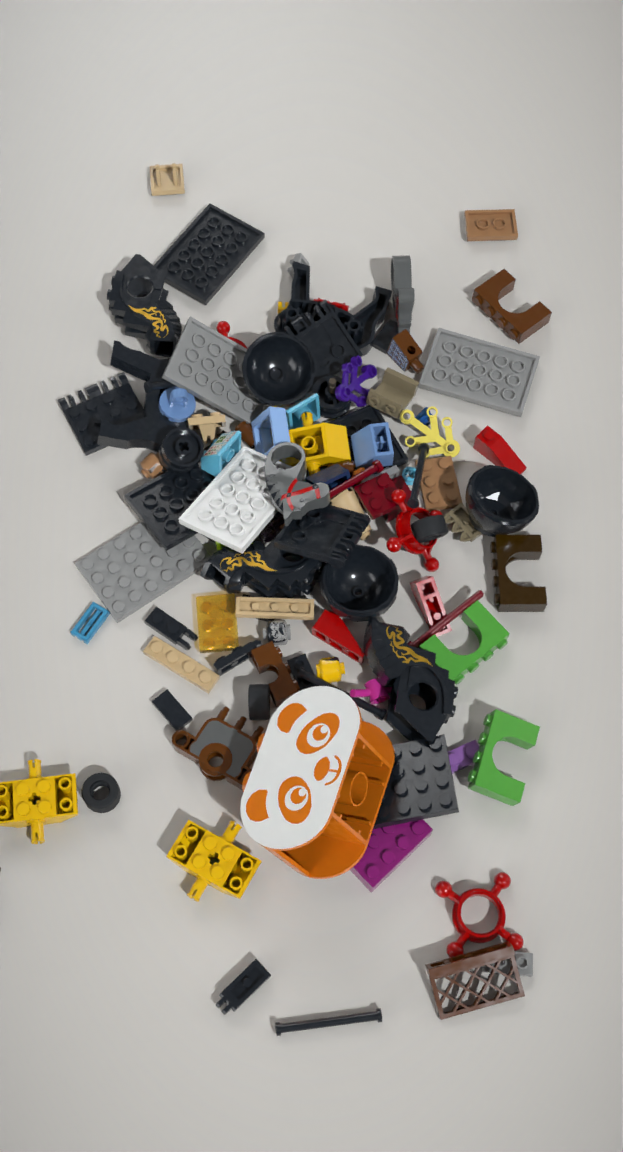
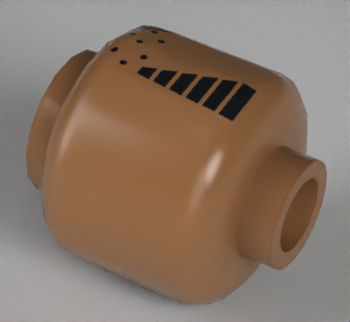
(152, 466)

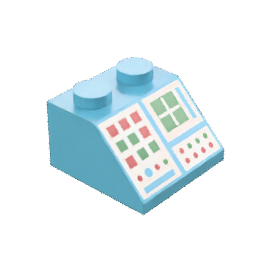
(307, 403)
(221, 452)

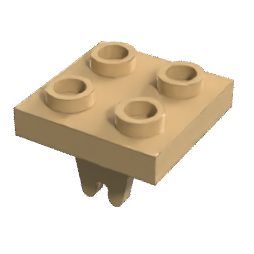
(167, 179)
(207, 424)

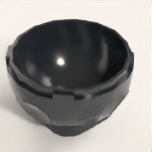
(364, 572)

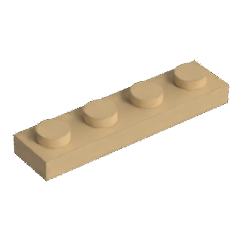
(274, 608)
(181, 664)

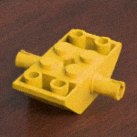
(321, 443)
(55, 804)
(194, 853)

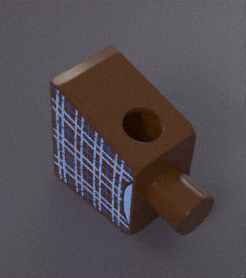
(405, 352)

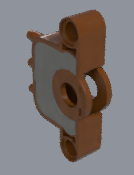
(223, 741)

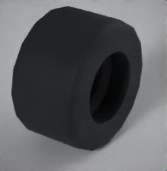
(429, 528)
(259, 702)
(94, 782)

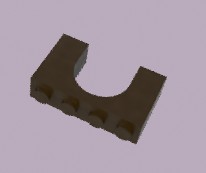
(508, 595)

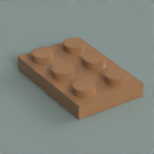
(491, 225)
(439, 484)

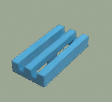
(81, 636)

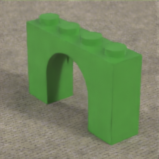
(490, 637)
(485, 776)

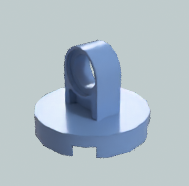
(177, 404)

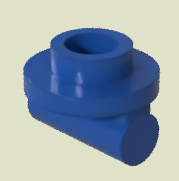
(423, 417)

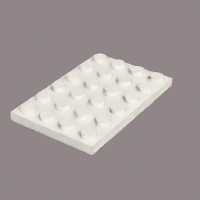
(234, 503)

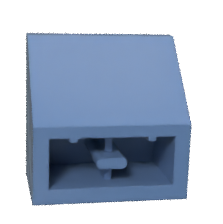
(371, 444)

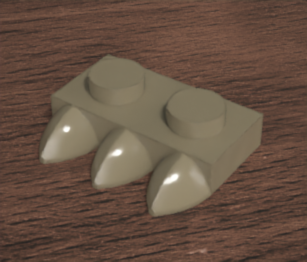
(461, 523)

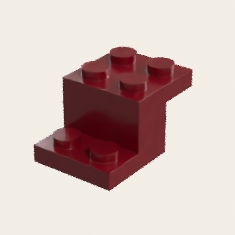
(376, 496)

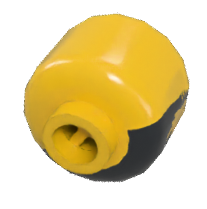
(330, 669)

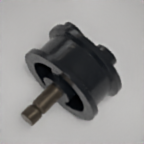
(329, 404)

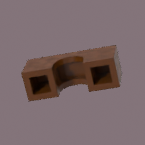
(269, 659)

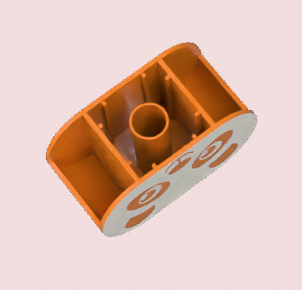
(317, 783)

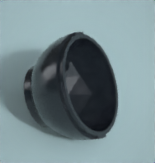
(500, 501)

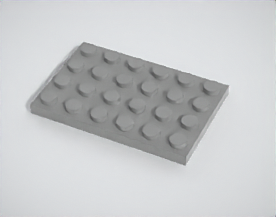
(212, 371)
(479, 372)
(139, 569)

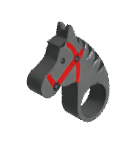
(402, 291)
(285, 487)

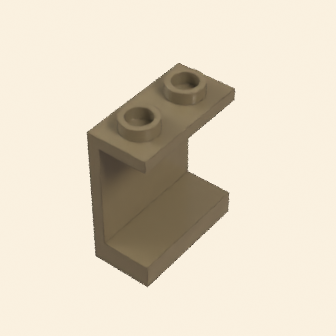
(393, 393)

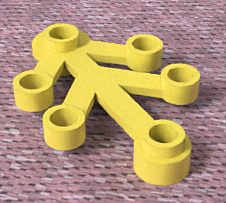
(432, 434)

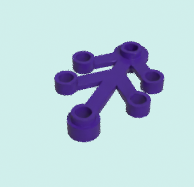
(344, 390)

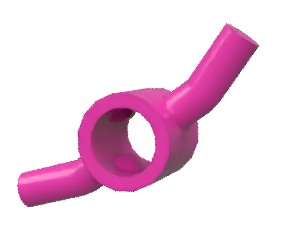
(373, 690)

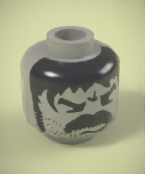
(277, 631)

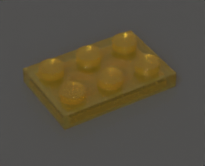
(217, 623)

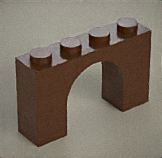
(517, 325)

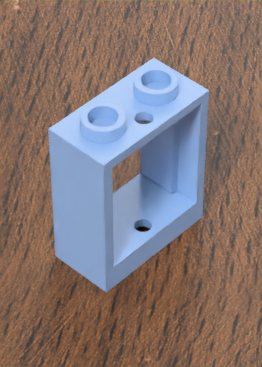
(276, 420)

